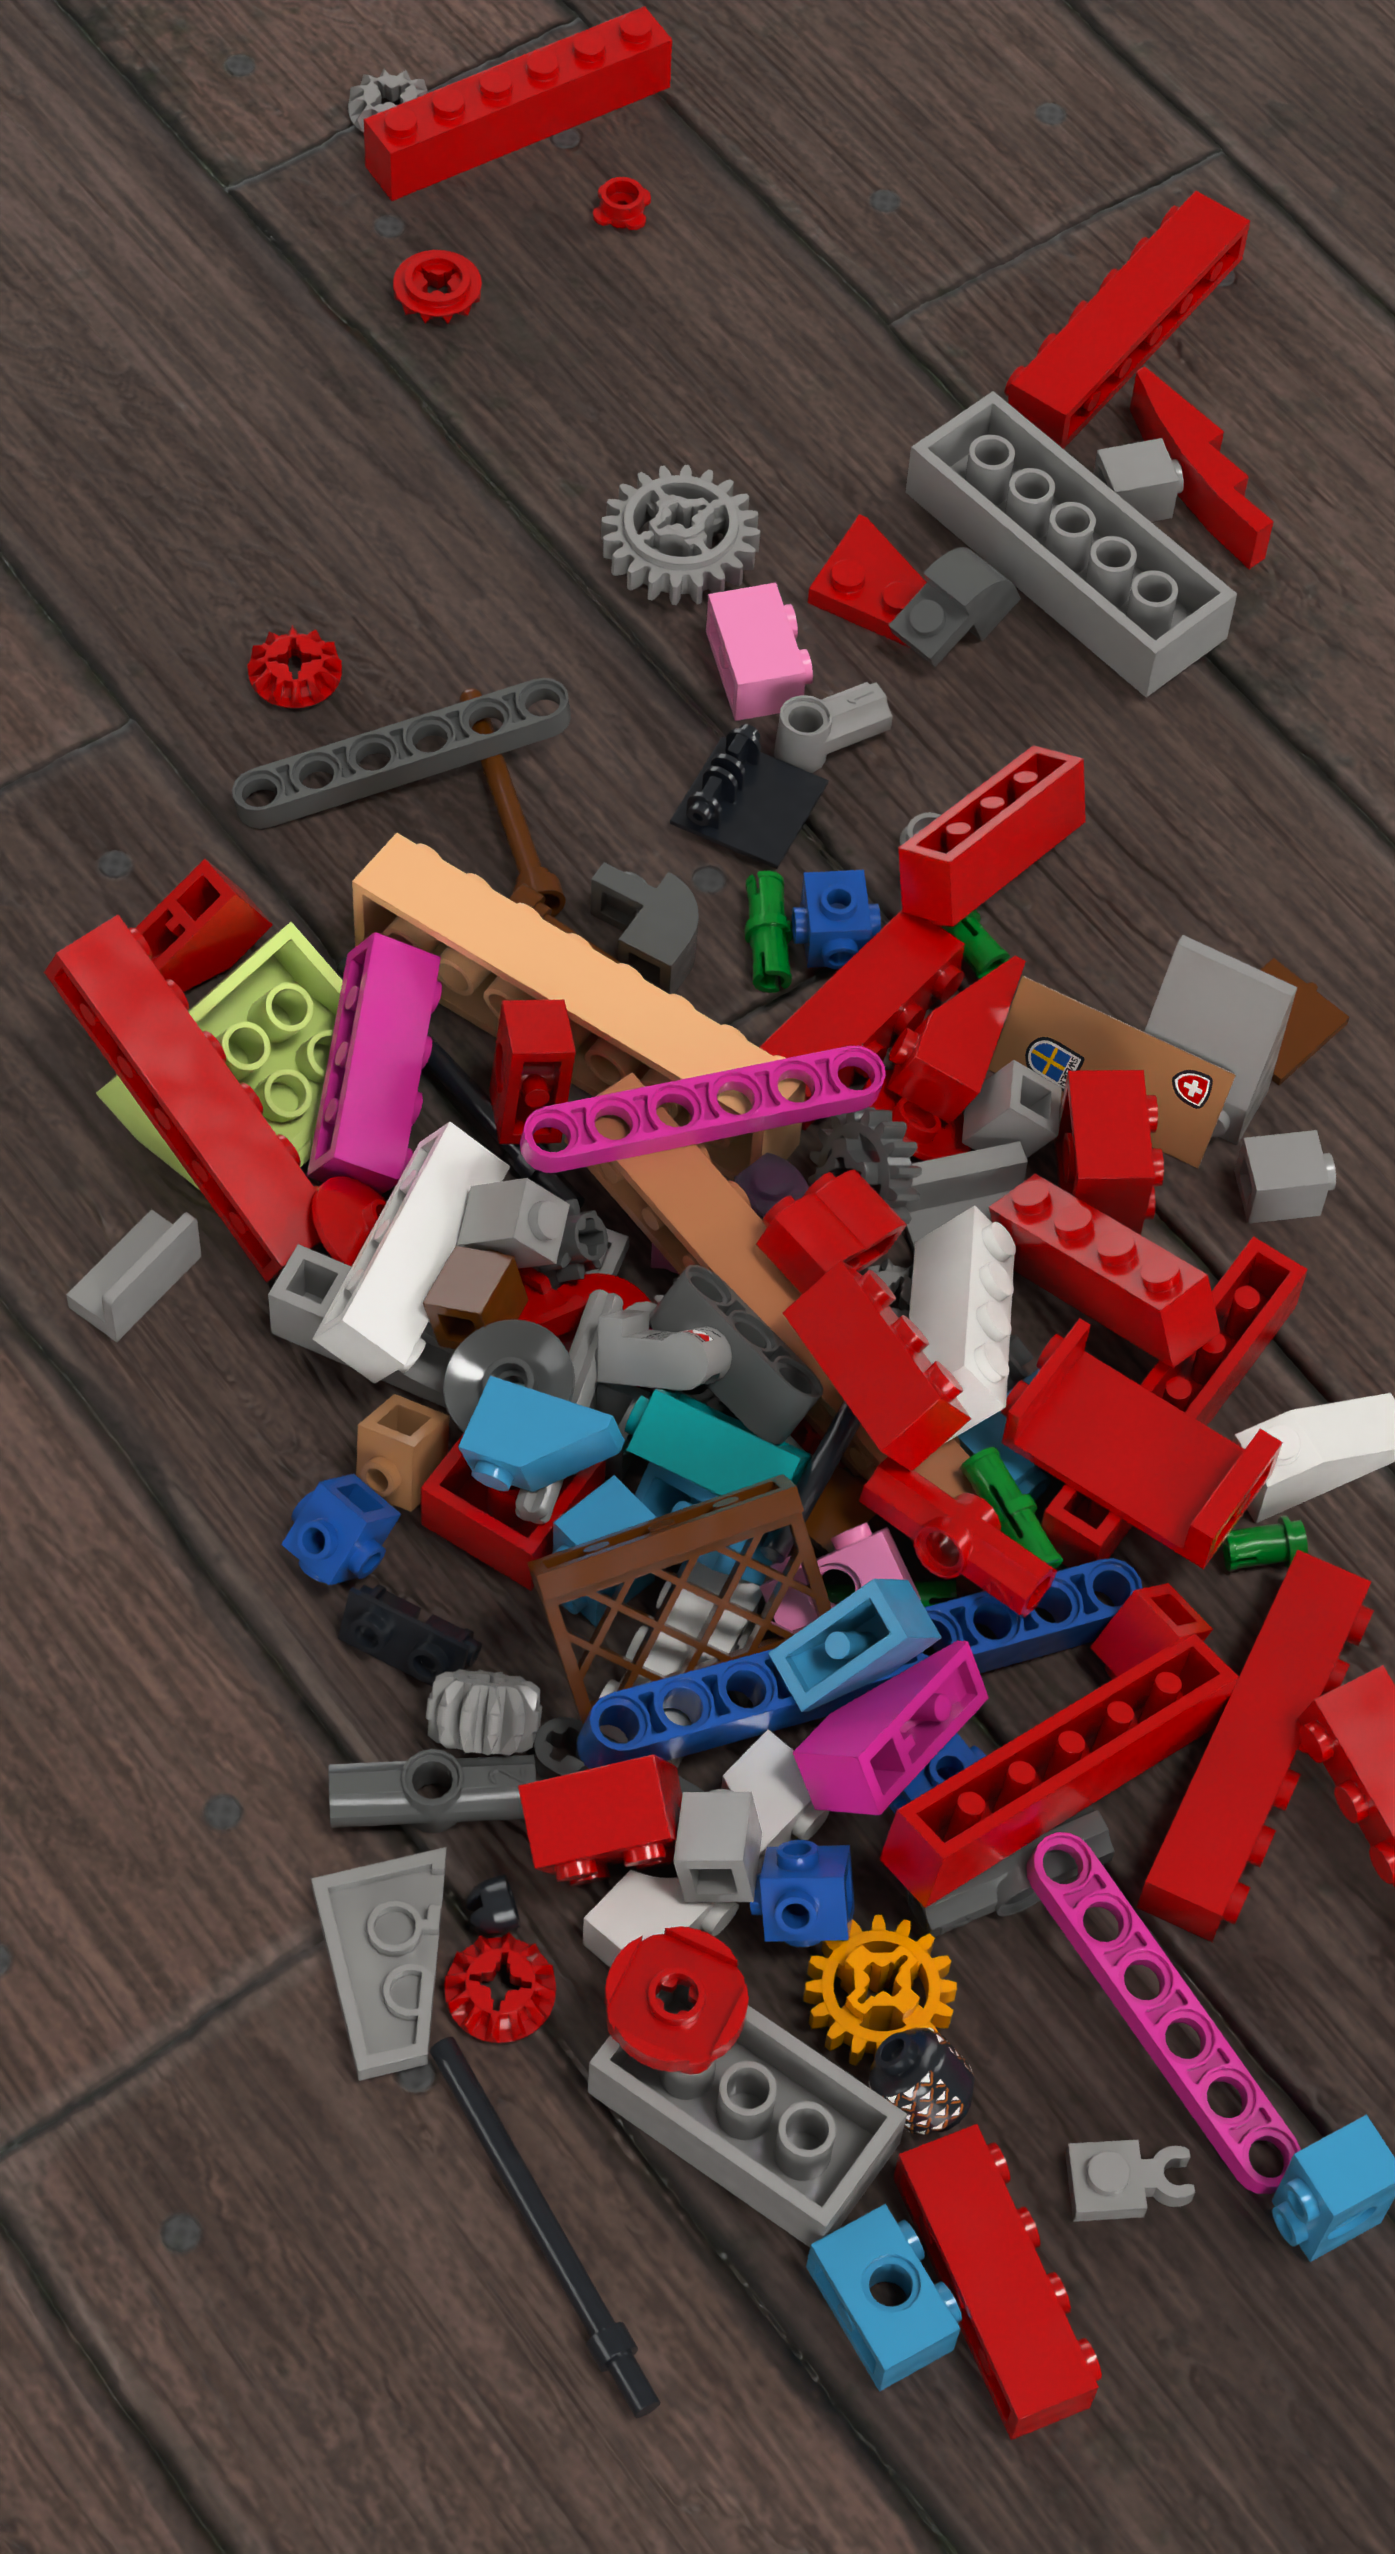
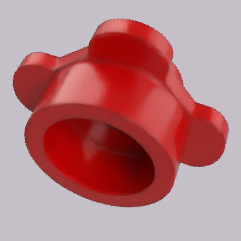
(622, 204)

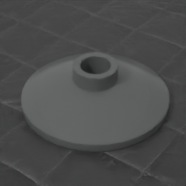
(509, 1351)

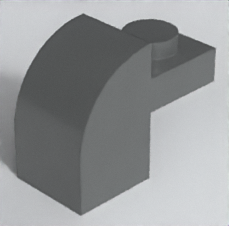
(958, 598)
(656, 923)

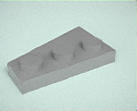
(384, 1954)

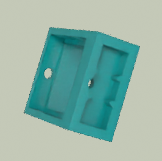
(707, 1444)

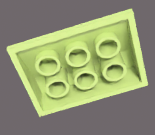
(276, 1036)

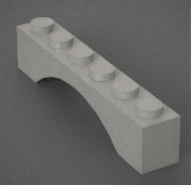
(306, 1293)

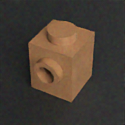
(401, 1449)

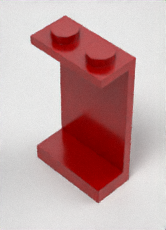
(1134, 1449)

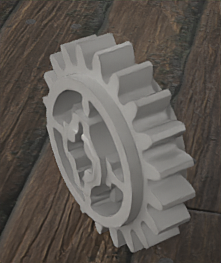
(676, 548)

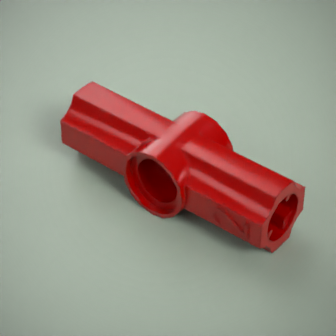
(958, 1536)

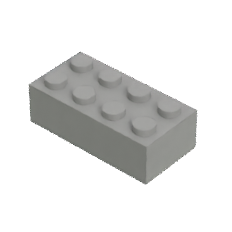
(761, 2122)

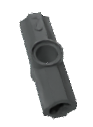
(388, 1790)
(1006, 1884)

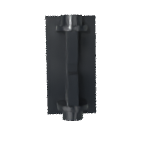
(390, 1632)

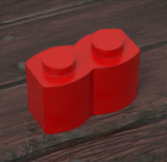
(829, 1224)

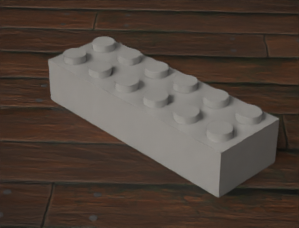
(1070, 543)

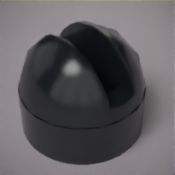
(493, 1906)

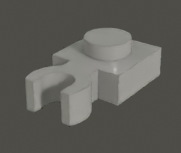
(1113, 2180)

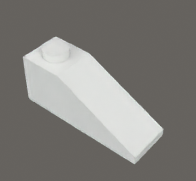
(1323, 1450)

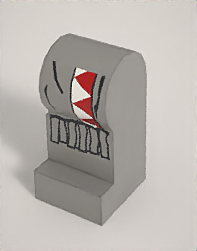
(658, 1359)

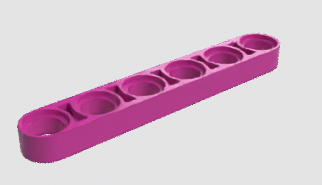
(699, 1097)
(1173, 2004)

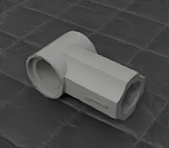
(816, 727)

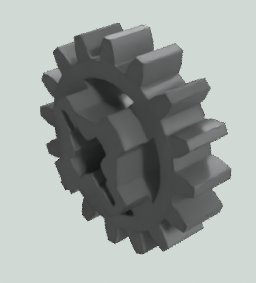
(876, 1150)

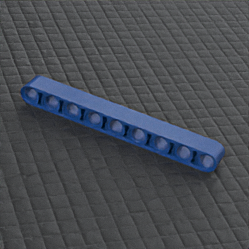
(720, 1721)

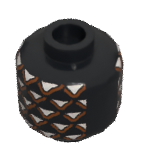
(924, 2079)

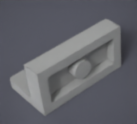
(960, 1182)
(136, 1273)

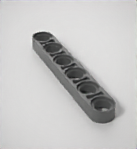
(399, 743)

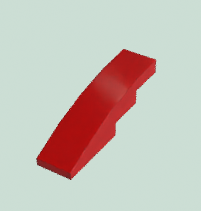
(1212, 483)

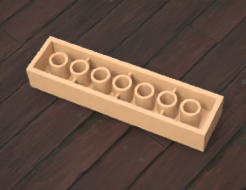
(510, 953)

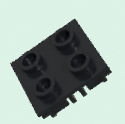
(749, 799)

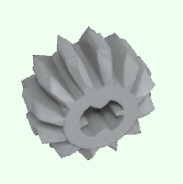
(484, 1712)

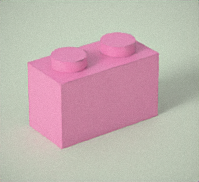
(756, 650)

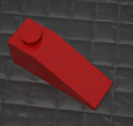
(202, 927)
(951, 1050)

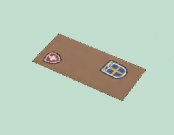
(1064, 1035)

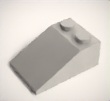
(1226, 1018)

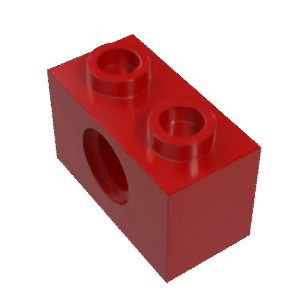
(530, 1066)

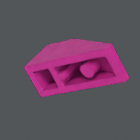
(887, 1736)

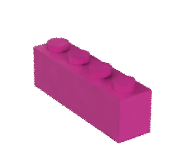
(376, 1063)

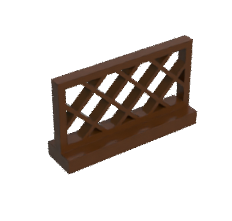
(666, 1542)

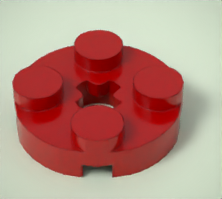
(684, 2039)

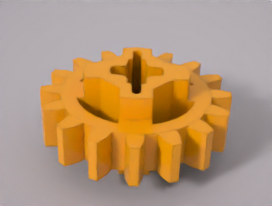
(874, 1962)

